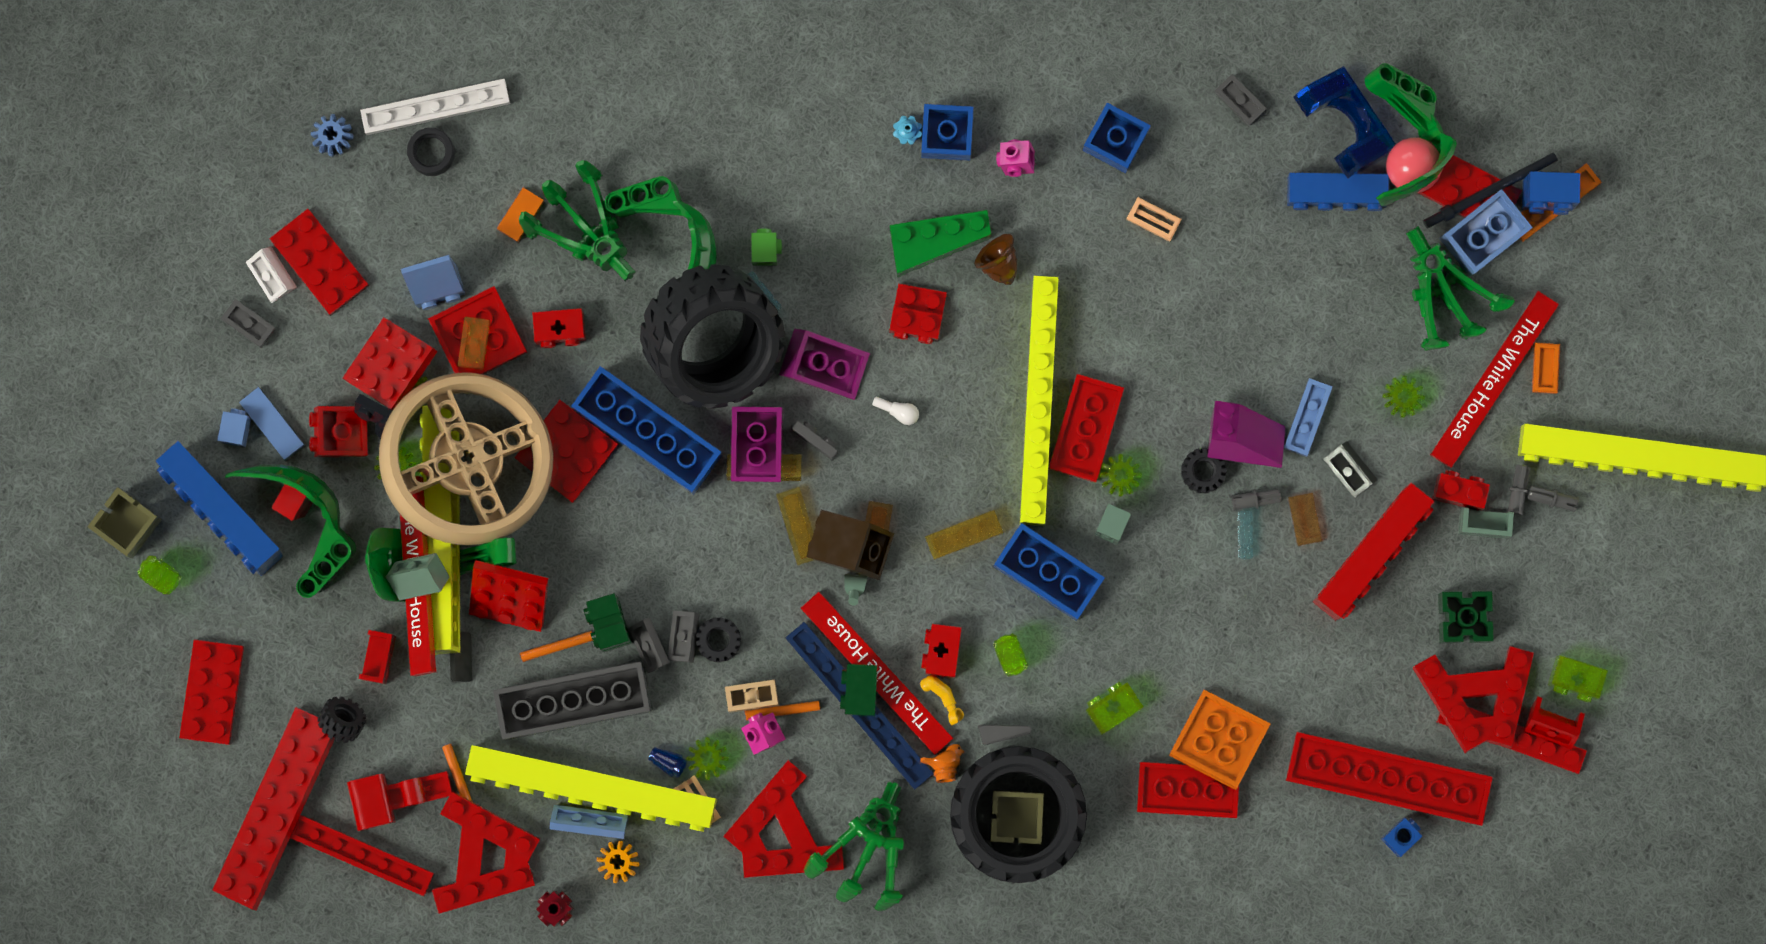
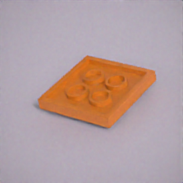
(1219, 739)

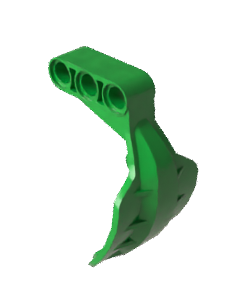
(1417, 105)
(703, 241)
(322, 496)
(386, 548)

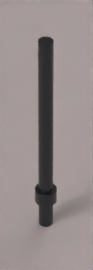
(1448, 212)

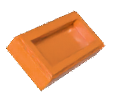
(526, 202)
(1545, 368)

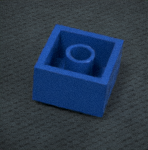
(947, 132)
(1116, 138)
(1550, 192)

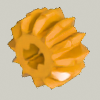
(612, 867)

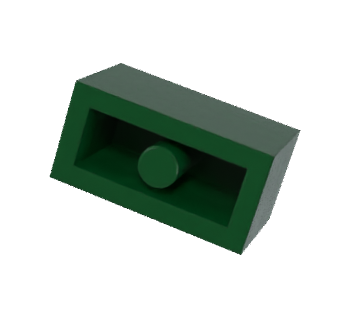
(860, 690)

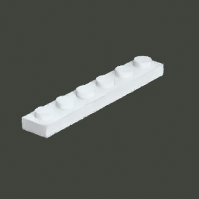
(435, 106)

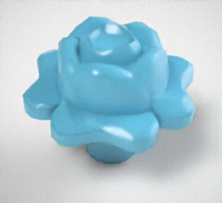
(907, 130)

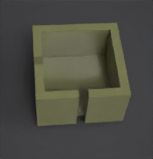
(126, 525)
(1017, 817)

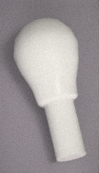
(903, 412)

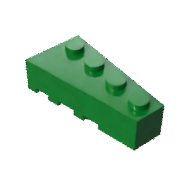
(934, 239)

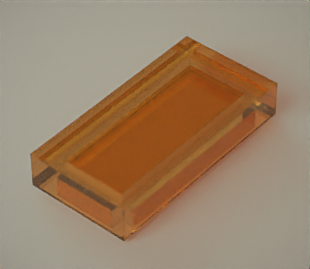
(1304, 519)

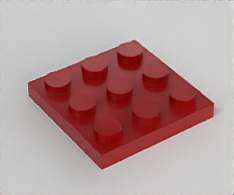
(503, 339)
(389, 364)
(577, 450)
(508, 596)

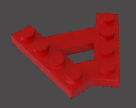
(1450, 690)
(777, 801)
(470, 883)

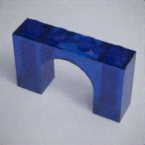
(1341, 92)

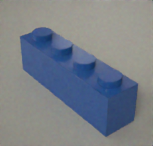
(1335, 190)

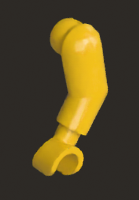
(944, 692)

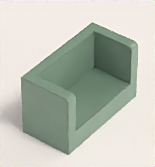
(1485, 523)
(1112, 524)
(417, 576)

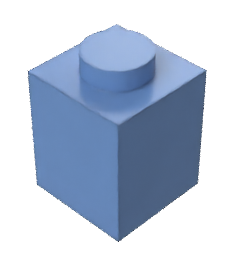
(234, 428)

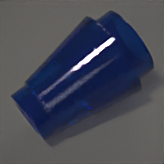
(669, 762)

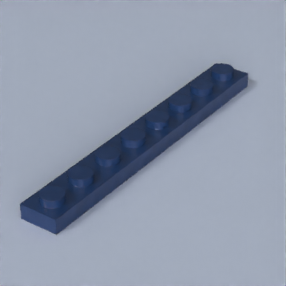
(876, 727)

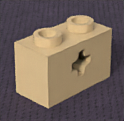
(751, 696)

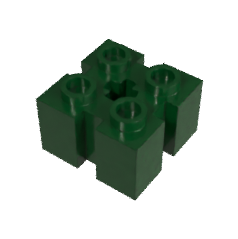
(1477, 606)
(608, 623)

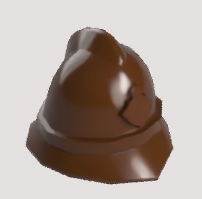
(998, 259)

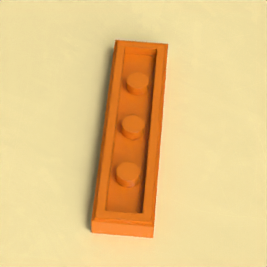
(1588, 182)

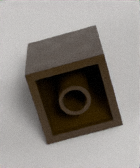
(850, 544)

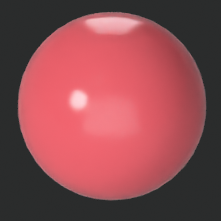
(1411, 160)

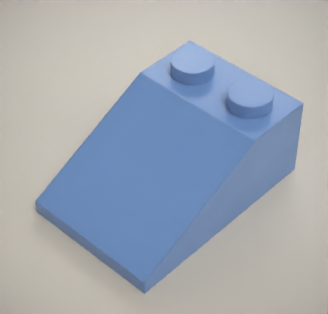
(1485, 232)
(434, 282)

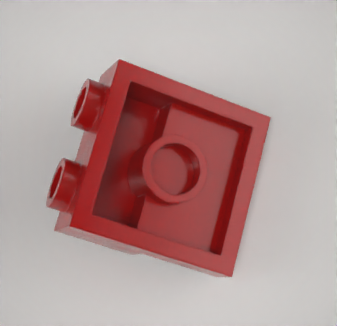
(917, 313)
(338, 432)

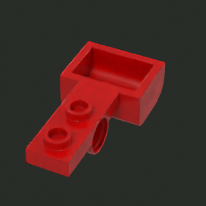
(375, 800)

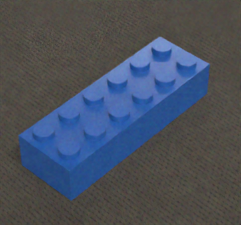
(647, 430)
(216, 505)

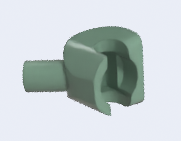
(854, 587)

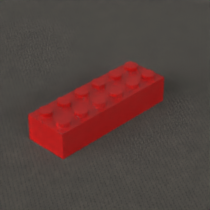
(1373, 551)

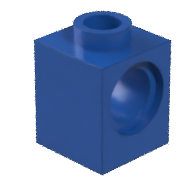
(1394, 844)

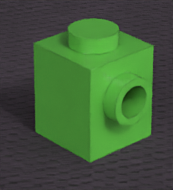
(765, 248)

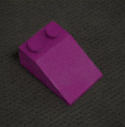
(824, 363)
(1245, 436)
(756, 444)

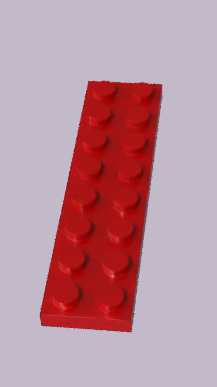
(1389, 778)
(274, 811)

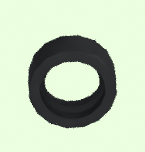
(426, 133)

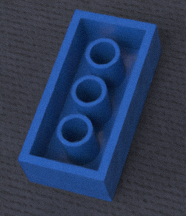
(1048, 572)

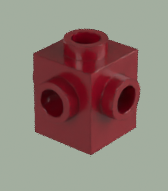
(564, 908)

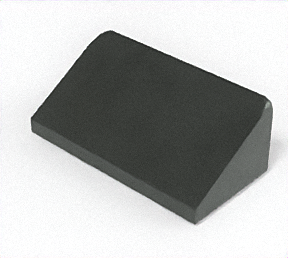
(1350, 469)
(462, 662)

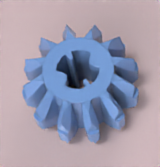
(339, 141)

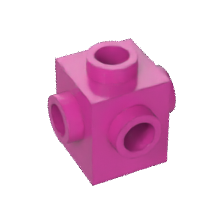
(1016, 158)
(762, 732)

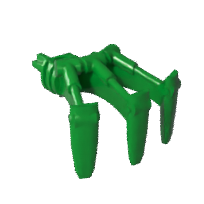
(555, 195)
(1442, 288)
(858, 826)

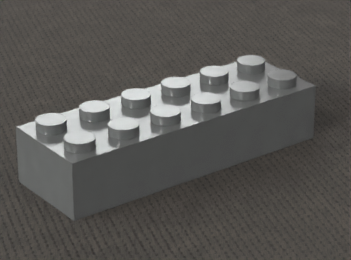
(572, 701)

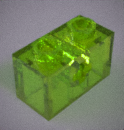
(1566, 668)
(1127, 706)

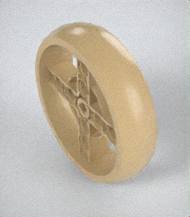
(403, 484)

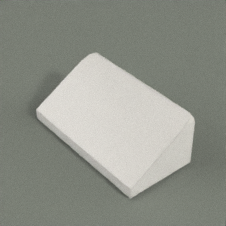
(271, 274)

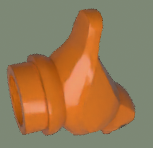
(945, 763)

